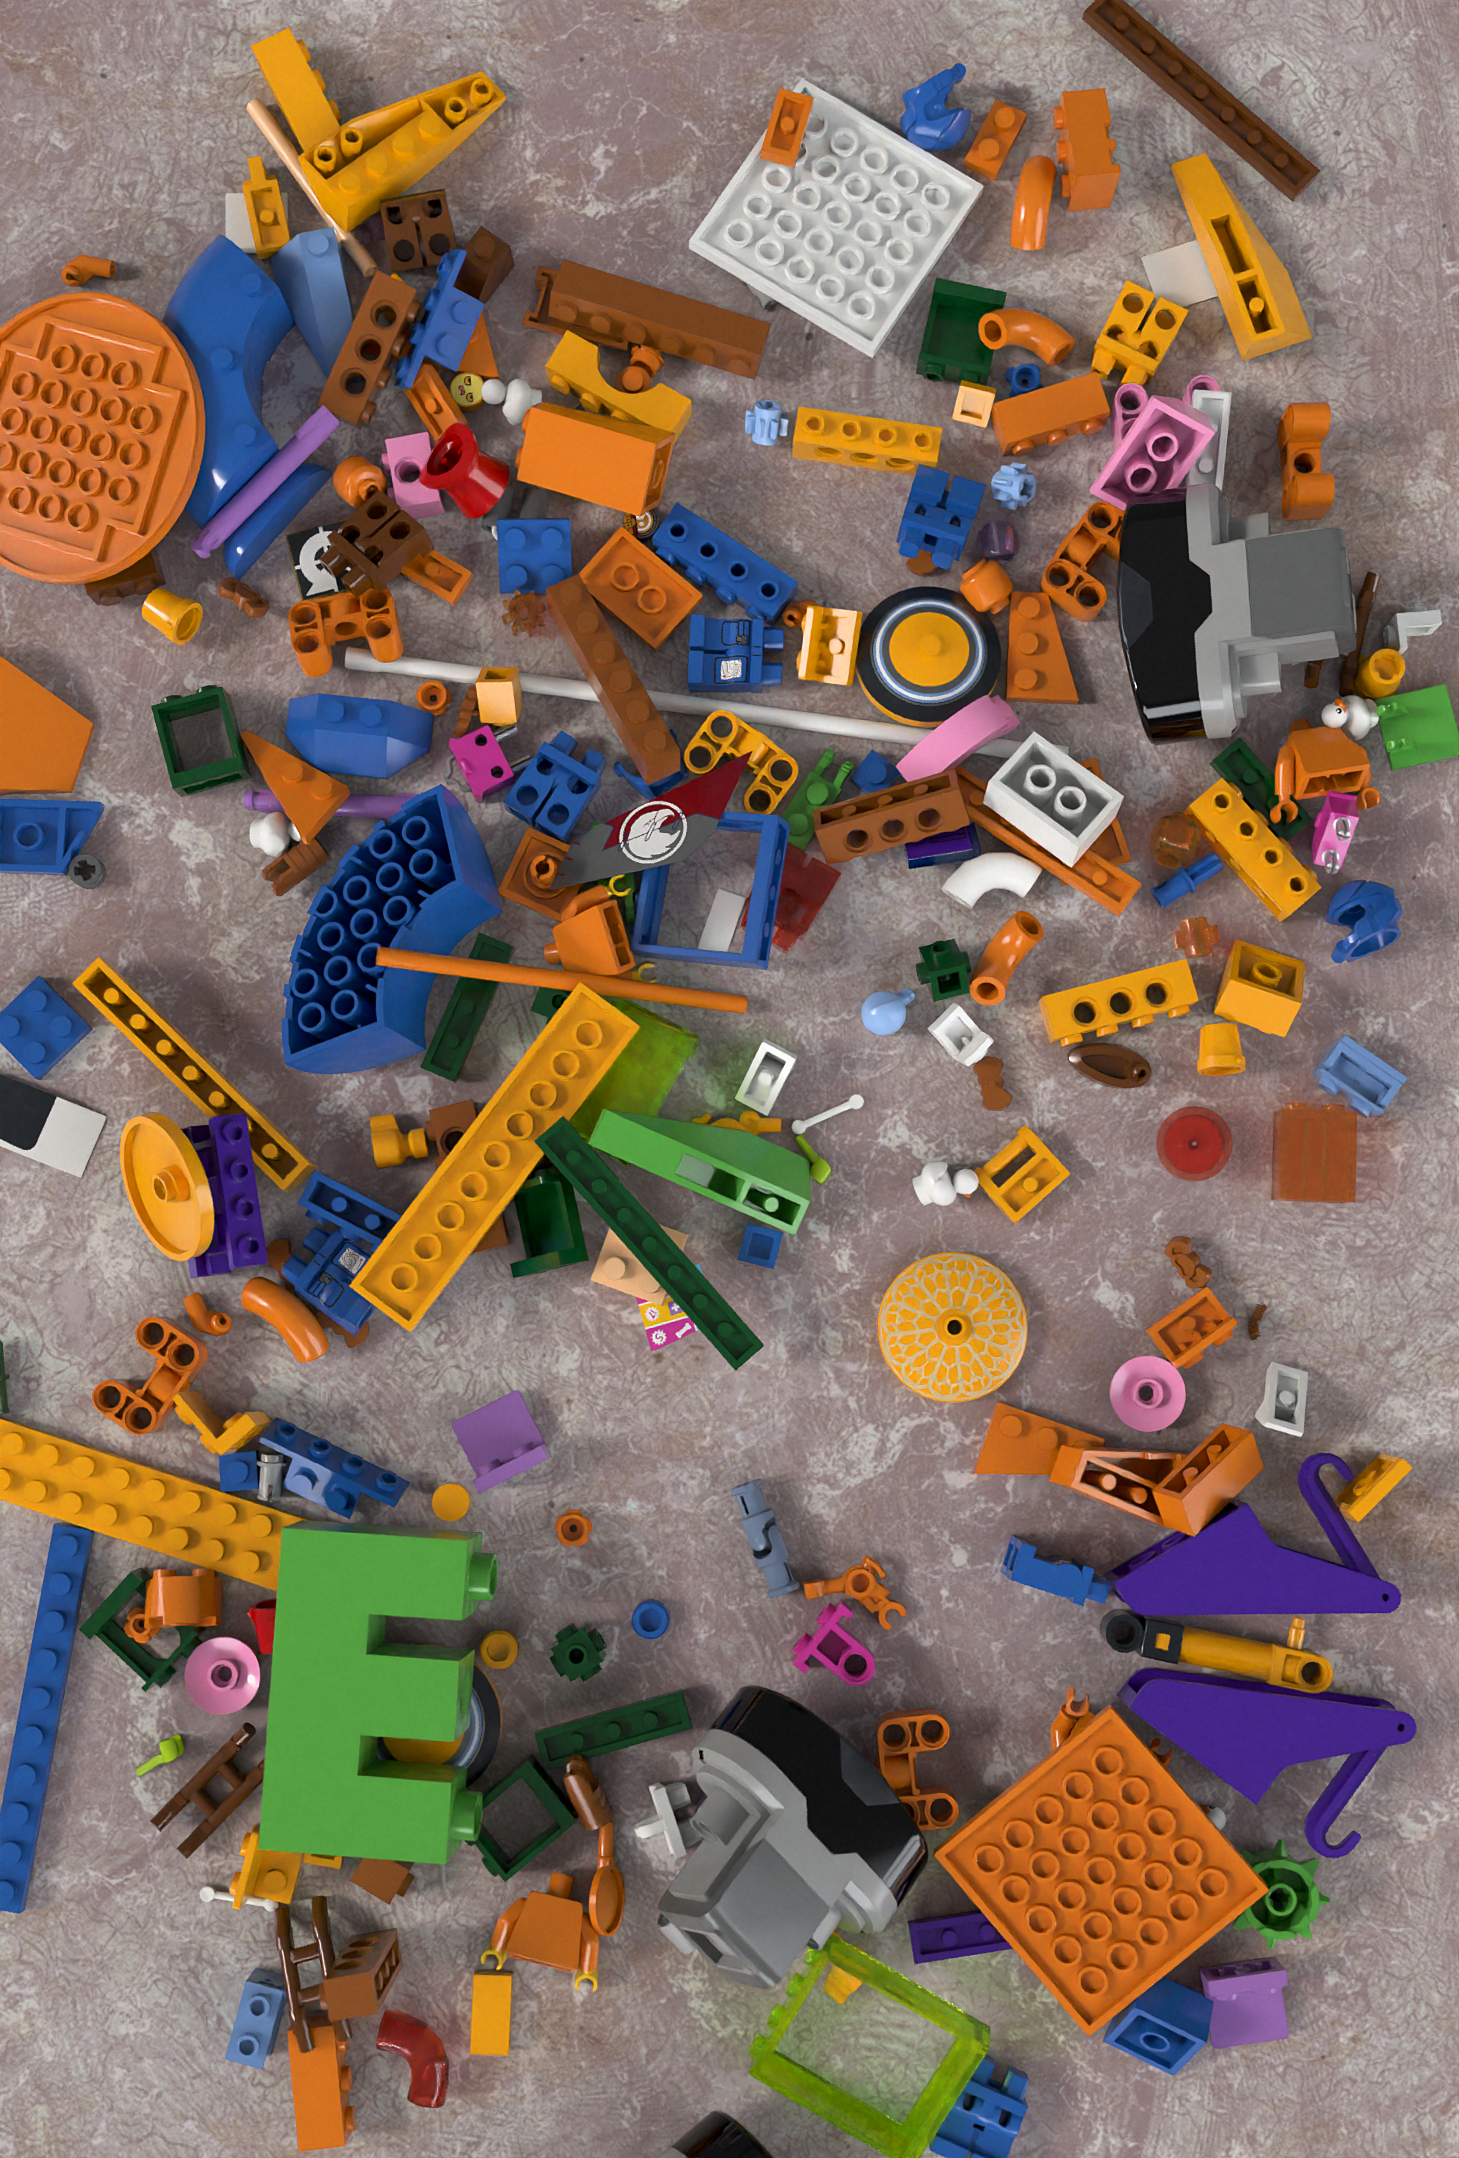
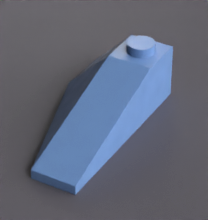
(317, 292)

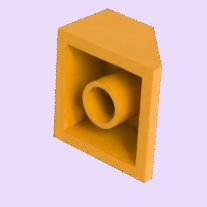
(1260, 988)

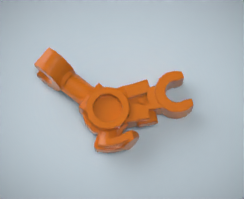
(861, 1584)

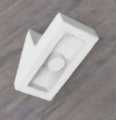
(766, 1077)
(1284, 1399)

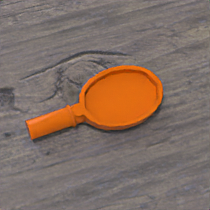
(607, 1888)

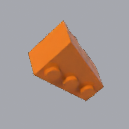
(1116, 1476)

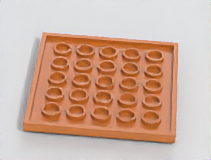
(1100, 1870)

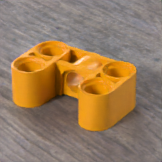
(742, 741)

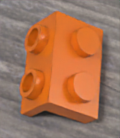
(1192, 1328)

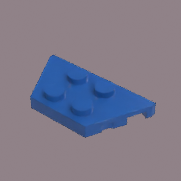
(44, 834)

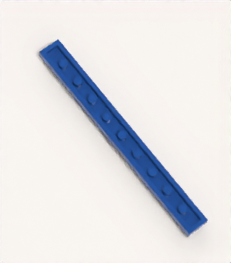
(41, 1710)

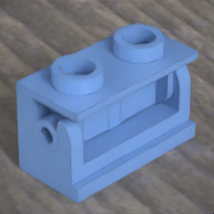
(1358, 1077)
(257, 2019)

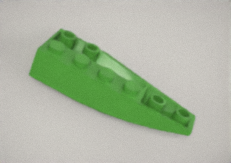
(714, 1162)

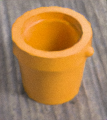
(173, 615)
(1379, 674)
(1220, 1050)

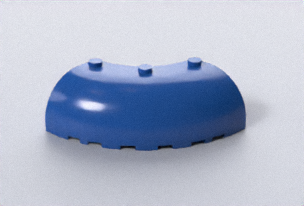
(230, 326)
(405, 887)

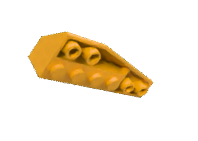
(394, 147)
(1241, 263)

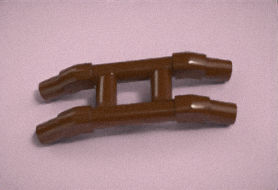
(1351, 660)
(194, 1792)
(290, 1957)

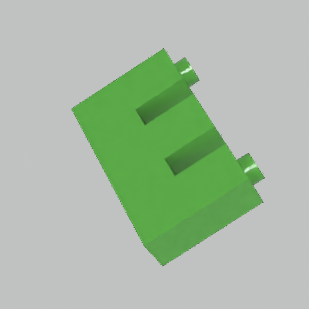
(346, 1686)

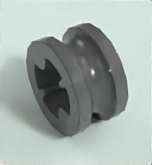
(97, 878)

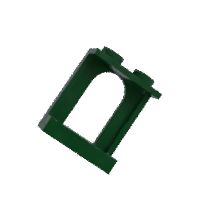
(102, 1625)

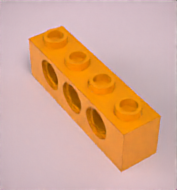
(864, 441)
(1171, 979)

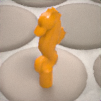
(748, 1121)

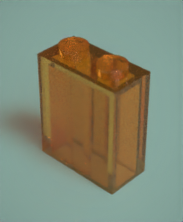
(1314, 1154)

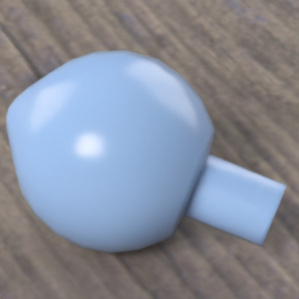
(886, 1011)

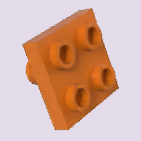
(533, 873)

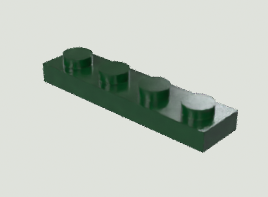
(465, 1013)
(613, 1729)

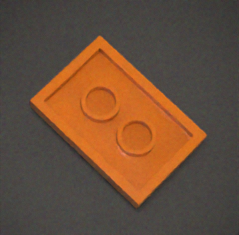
(639, 589)

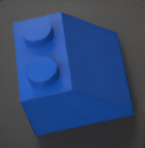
(1162, 2025)

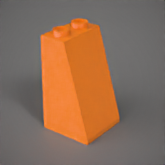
(594, 457)

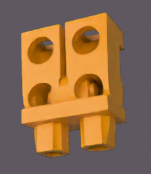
(1127, 347)

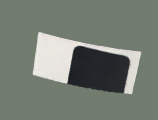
(47, 1127)

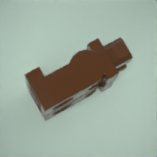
(374, 545)

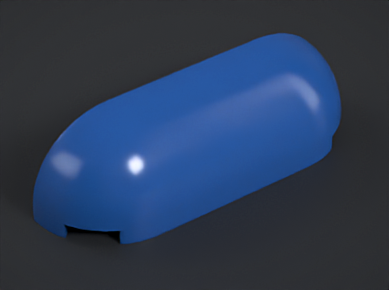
(272, 517)

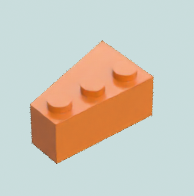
(1085, 149)

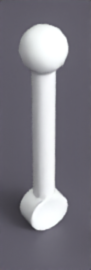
(855, 1102)
(209, 1893)

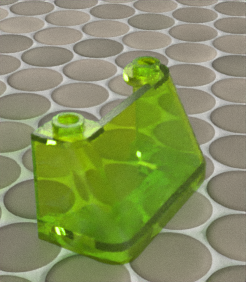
(642, 1072)

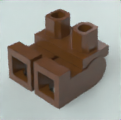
(416, 213)

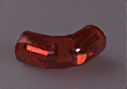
(422, 2050)

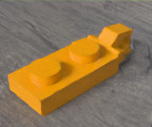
(265, 210)

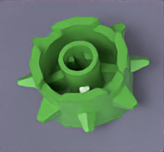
(1295, 1905)

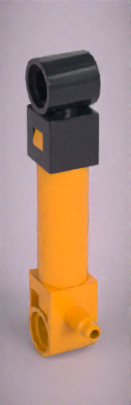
(1175, 1643)

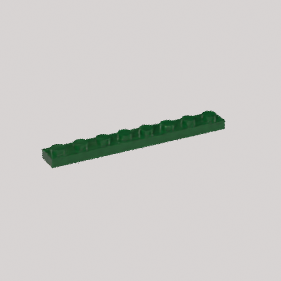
(649, 1242)

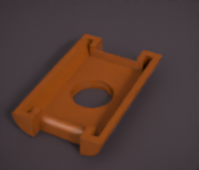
(543, 322)

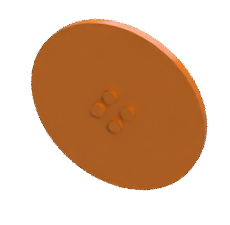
(93, 436)

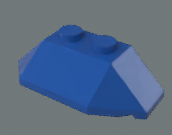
(358, 734)

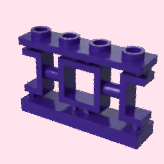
(230, 1172)

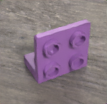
(500, 1440)
(1246, 2002)

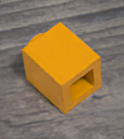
(499, 695)

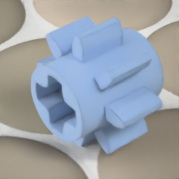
(766, 422)
(1013, 485)

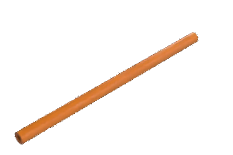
(559, 979)

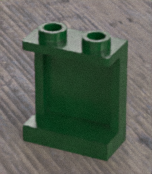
(951, 336)
(548, 1224)

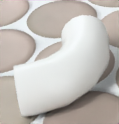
(991, 872)

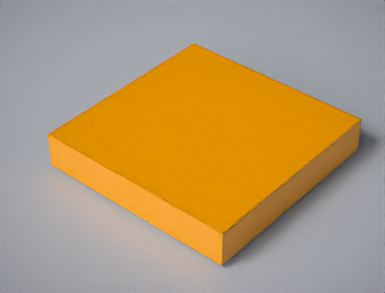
(1371, 1485)

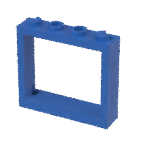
(762, 907)

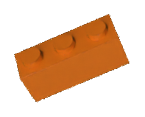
(1050, 415)
(1208, 1479)
(321, 2089)

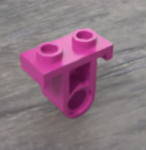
(833, 1645)

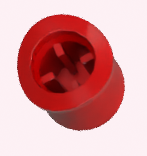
(465, 472)

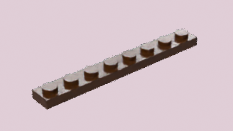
(1202, 96)

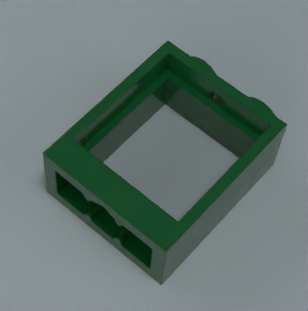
(209, 775)
(552, 1798)

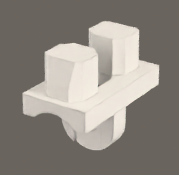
(677, 1835)

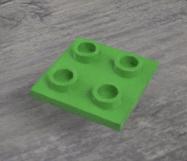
(1418, 727)

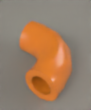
(1033, 203)
(1026, 330)
(1003, 956)
(287, 1316)

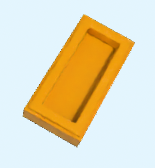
(491, 2013)

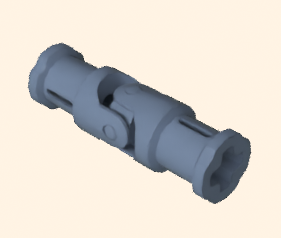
(762, 1531)

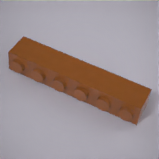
(658, 319)
(613, 679)

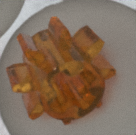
(520, 602)
(1196, 937)

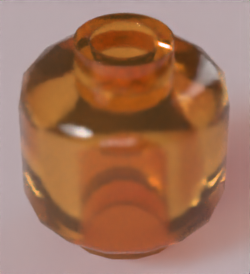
(1174, 840)

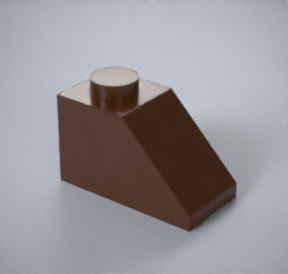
(484, 265)

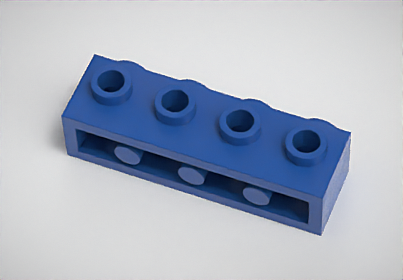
(724, 565)
(346, 1207)

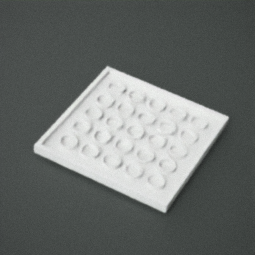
(844, 228)

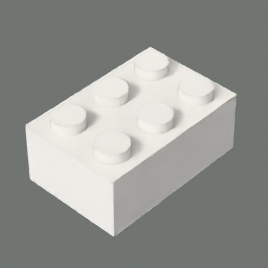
(1052, 799)

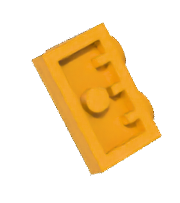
(216, 1435)
(265, 1872)

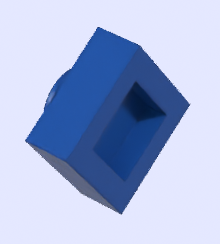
(874, 773)
(760, 1246)
(239, 1471)

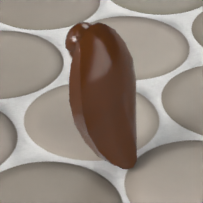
(1110, 1065)

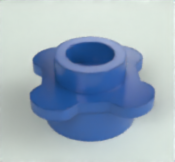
(1026, 372)

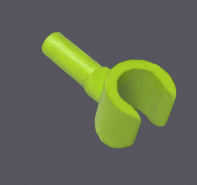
(820, 1170)
(170, 1749)

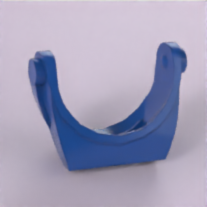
(658, 787)

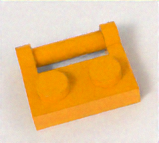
(1028, 1183)

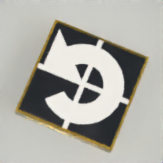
(305, 550)

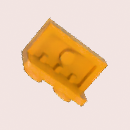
(829, 645)

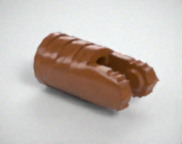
(295, 865)
(586, 1794)

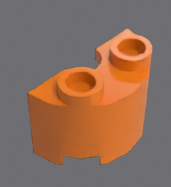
(183, 1599)

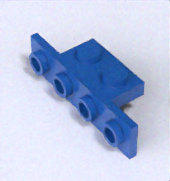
(444, 326)
(330, 1473)

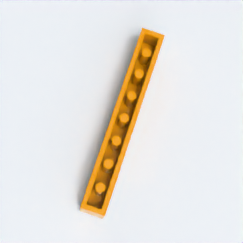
(191, 1070)

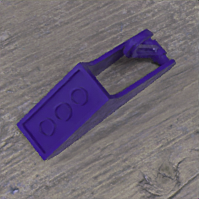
(1241, 1572)
(1258, 1729)

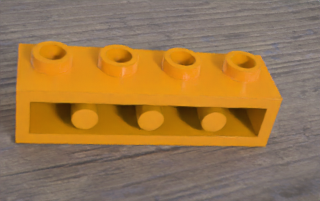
(1252, 849)

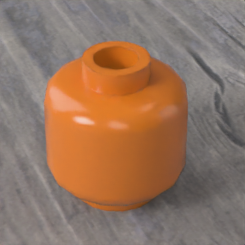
(358, 480)
(986, 586)

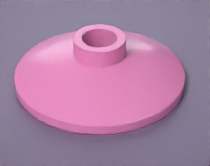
(1166, 1399)
(208, 1687)

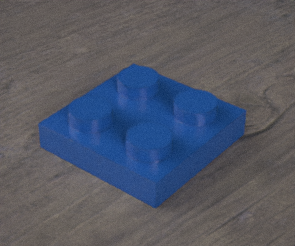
(533, 553)
(40, 1028)

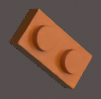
(786, 128)
(995, 140)
(434, 402)
(438, 576)

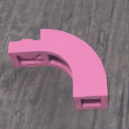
(959, 738)

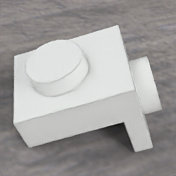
(1414, 622)
(960, 1036)

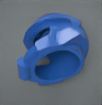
(927, 119)
(1370, 914)

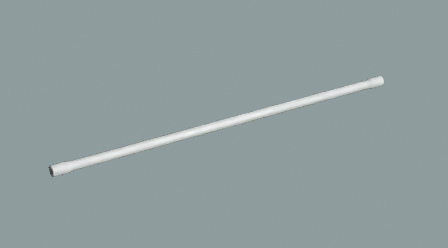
(364, 660)

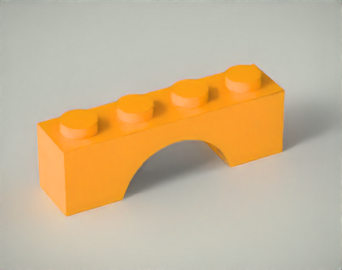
(576, 369)

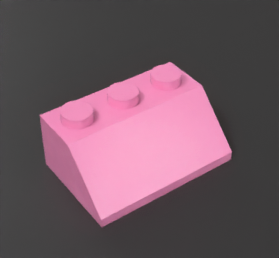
(1154, 451)

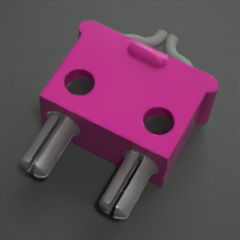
(482, 762)
(1334, 830)

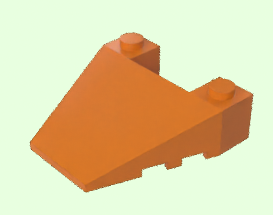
(39, 737)

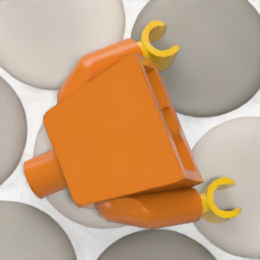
(594, 937)
(548, 1932)

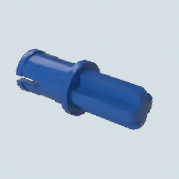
(1186, 880)

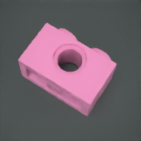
(405, 456)

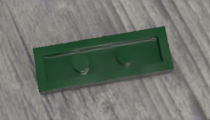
(1257, 784)

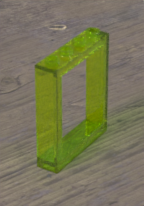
(839, 2106)

